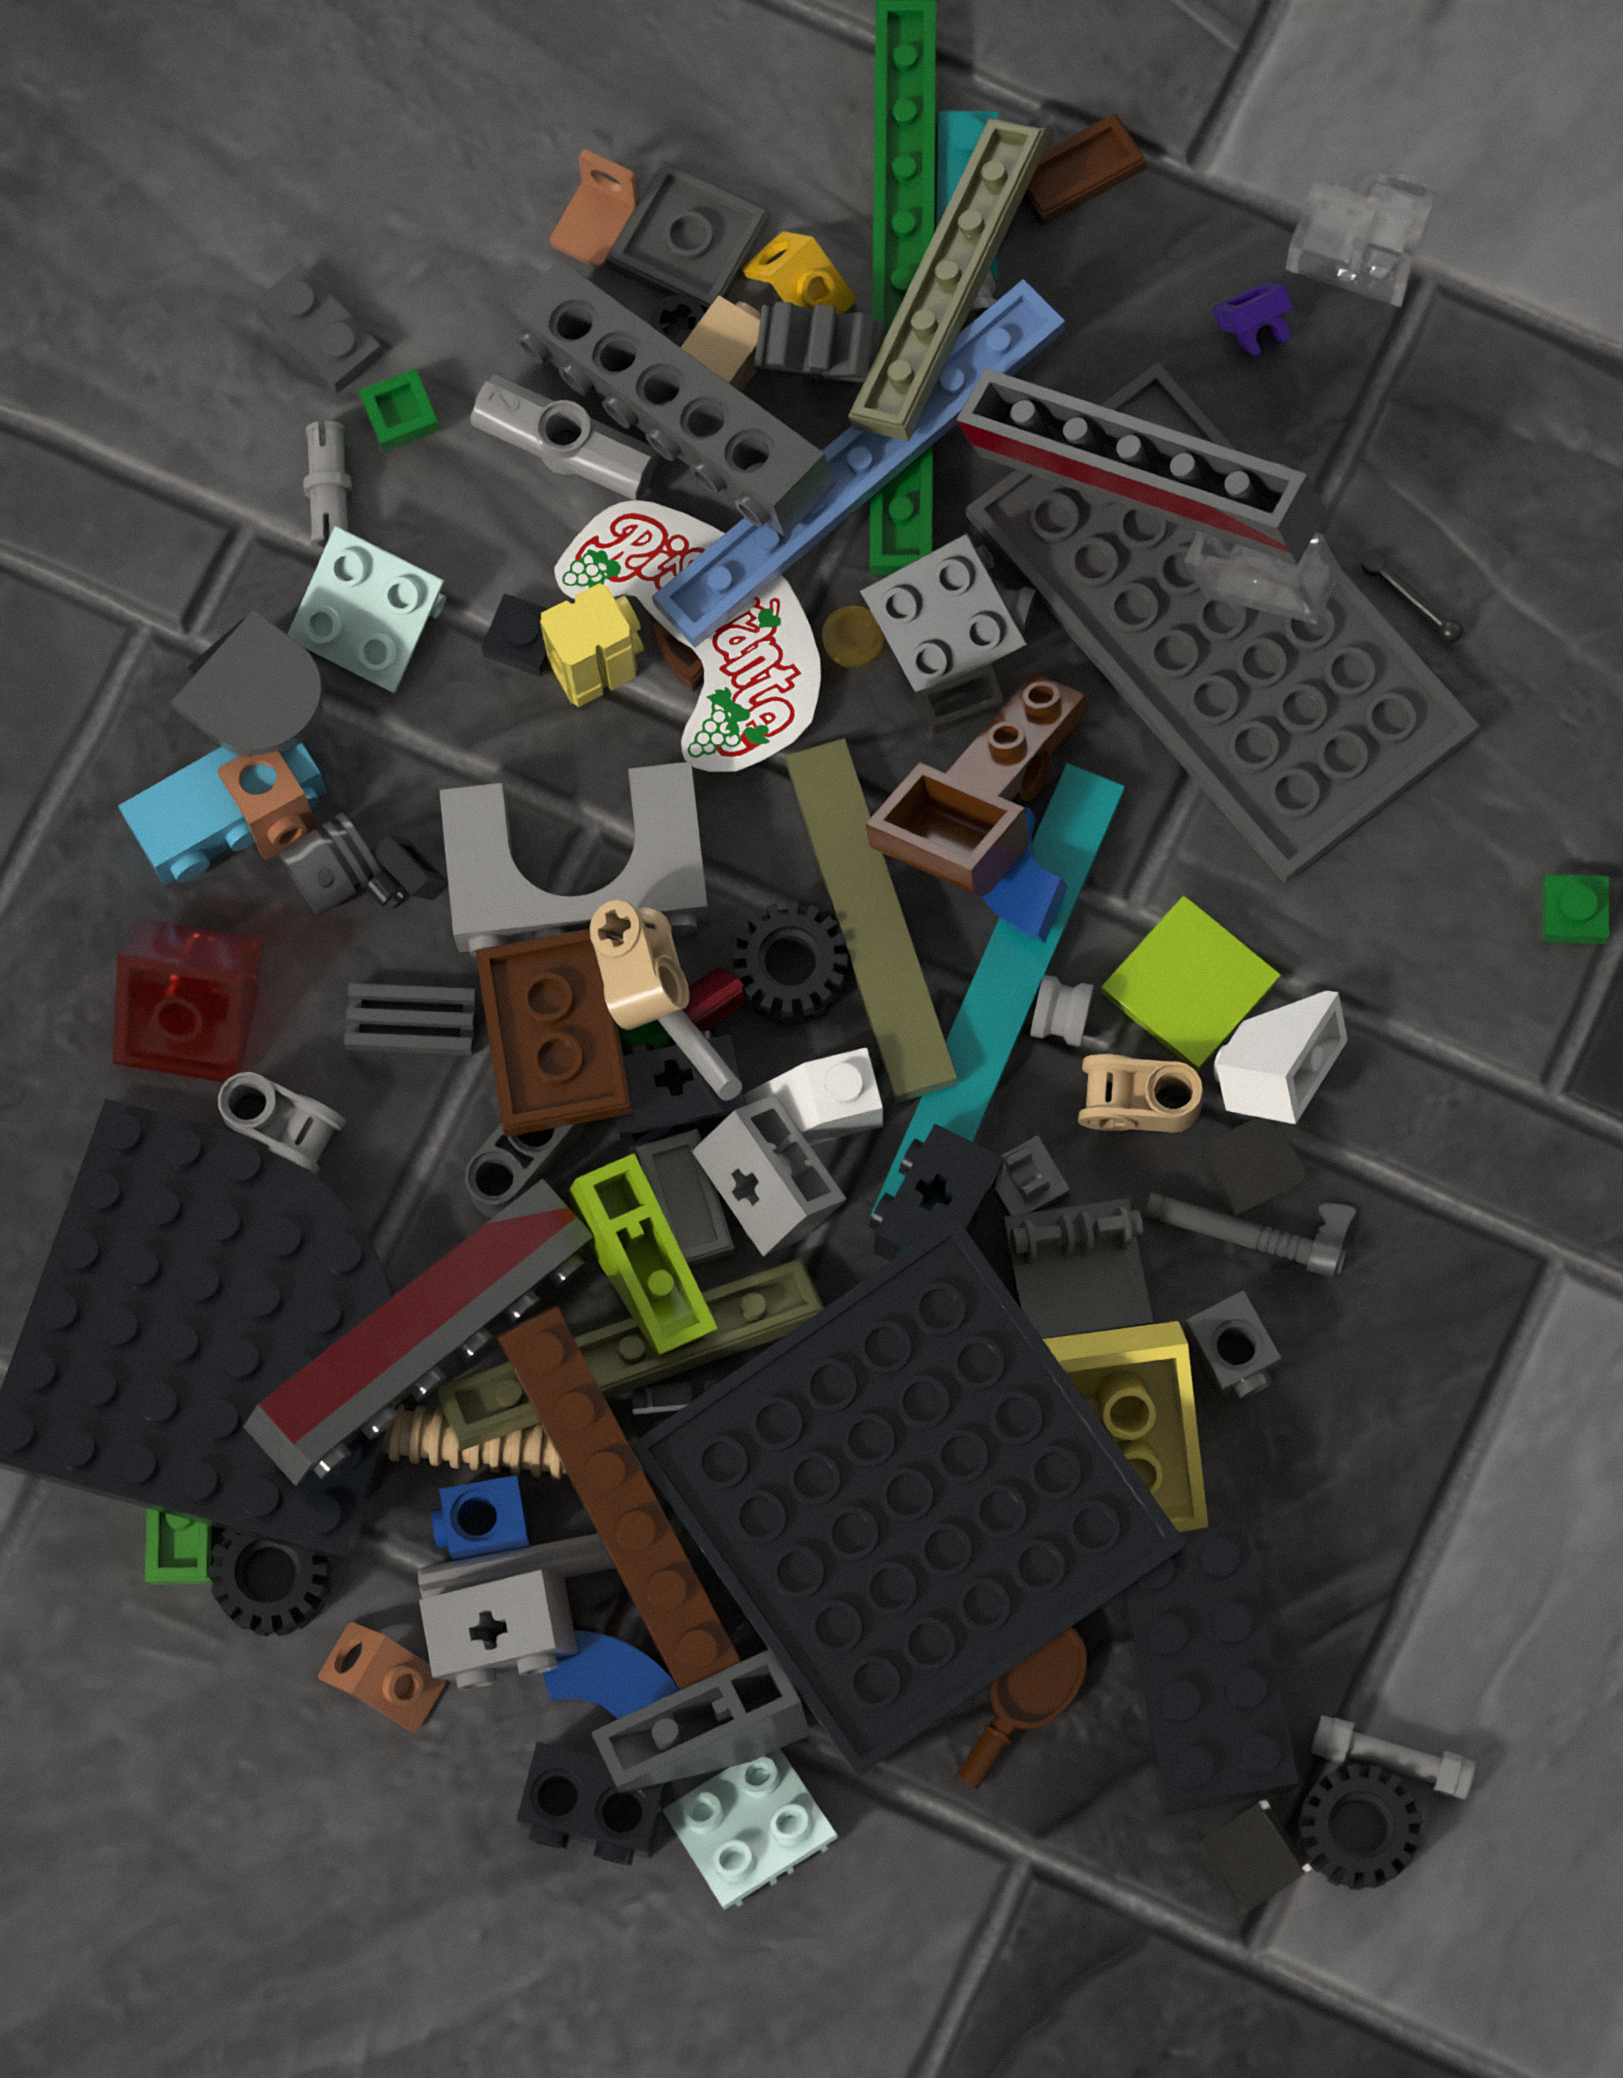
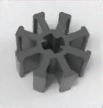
(817, 344)

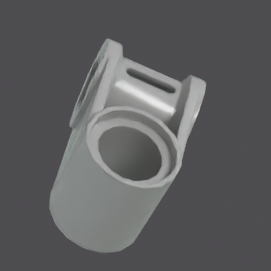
(288, 1125)

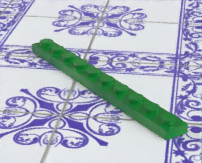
(900, 238)

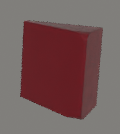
(714, 999)

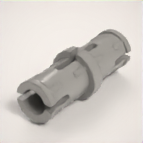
(327, 481)

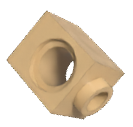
(727, 341)

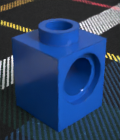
(500, 1494)

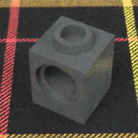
(1233, 1319)

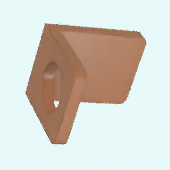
(596, 211)
(275, 816)
(383, 1676)

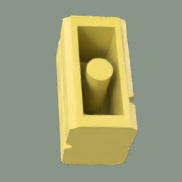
(592, 643)

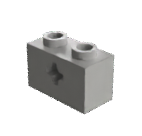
(768, 1175)
(462, 1625)

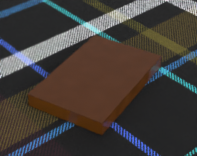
(551, 1034)

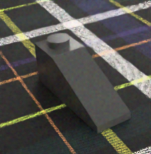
(705, 1726)

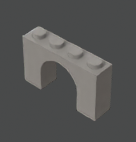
(500, 907)

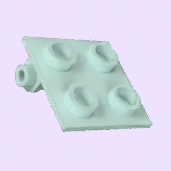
(366, 609)
(749, 1826)

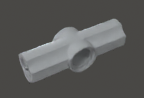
(532, 420)

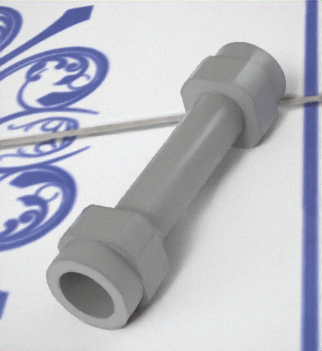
(1449, 1773)

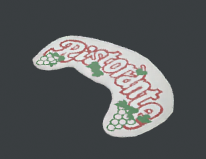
(756, 666)

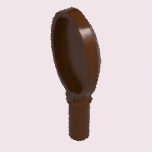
(1027, 1699)

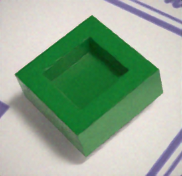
(399, 410)
(1575, 909)

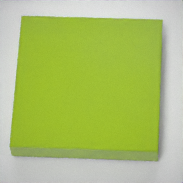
(1190, 983)

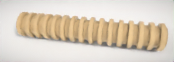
(430, 1437)

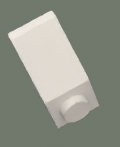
(1281, 1058)
(828, 1096)

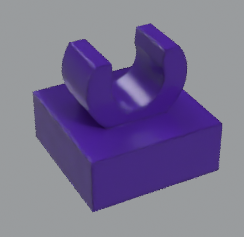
(1252, 310)

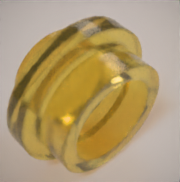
(852, 636)

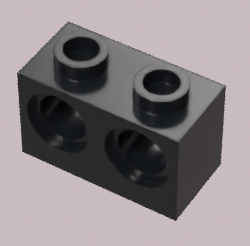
(588, 1817)

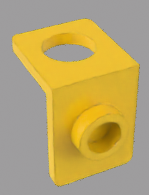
(801, 274)

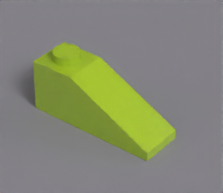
(641, 1254)

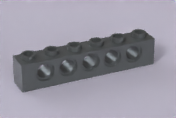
(570, 305)

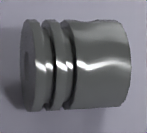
(329, 864)

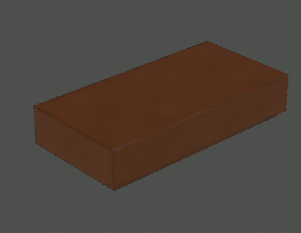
(1083, 168)

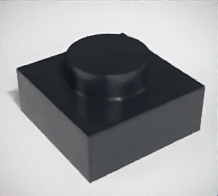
(517, 636)

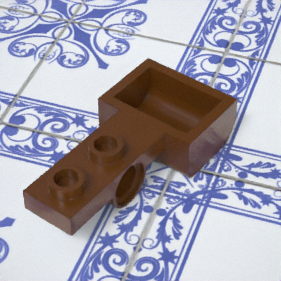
(964, 819)

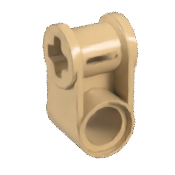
(641, 967)
(1135, 1093)

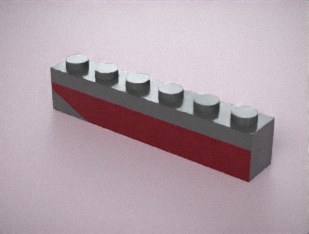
(1142, 466)
(418, 1333)

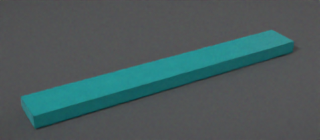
(1013, 968)

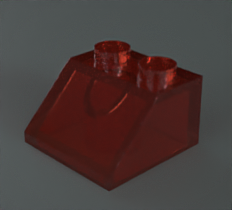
(185, 1000)

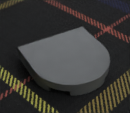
(255, 691)

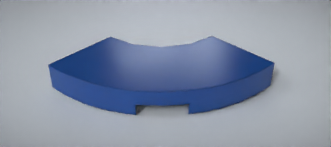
(1027, 894)
(608, 1676)

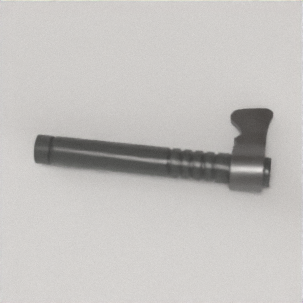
(1320, 1255)

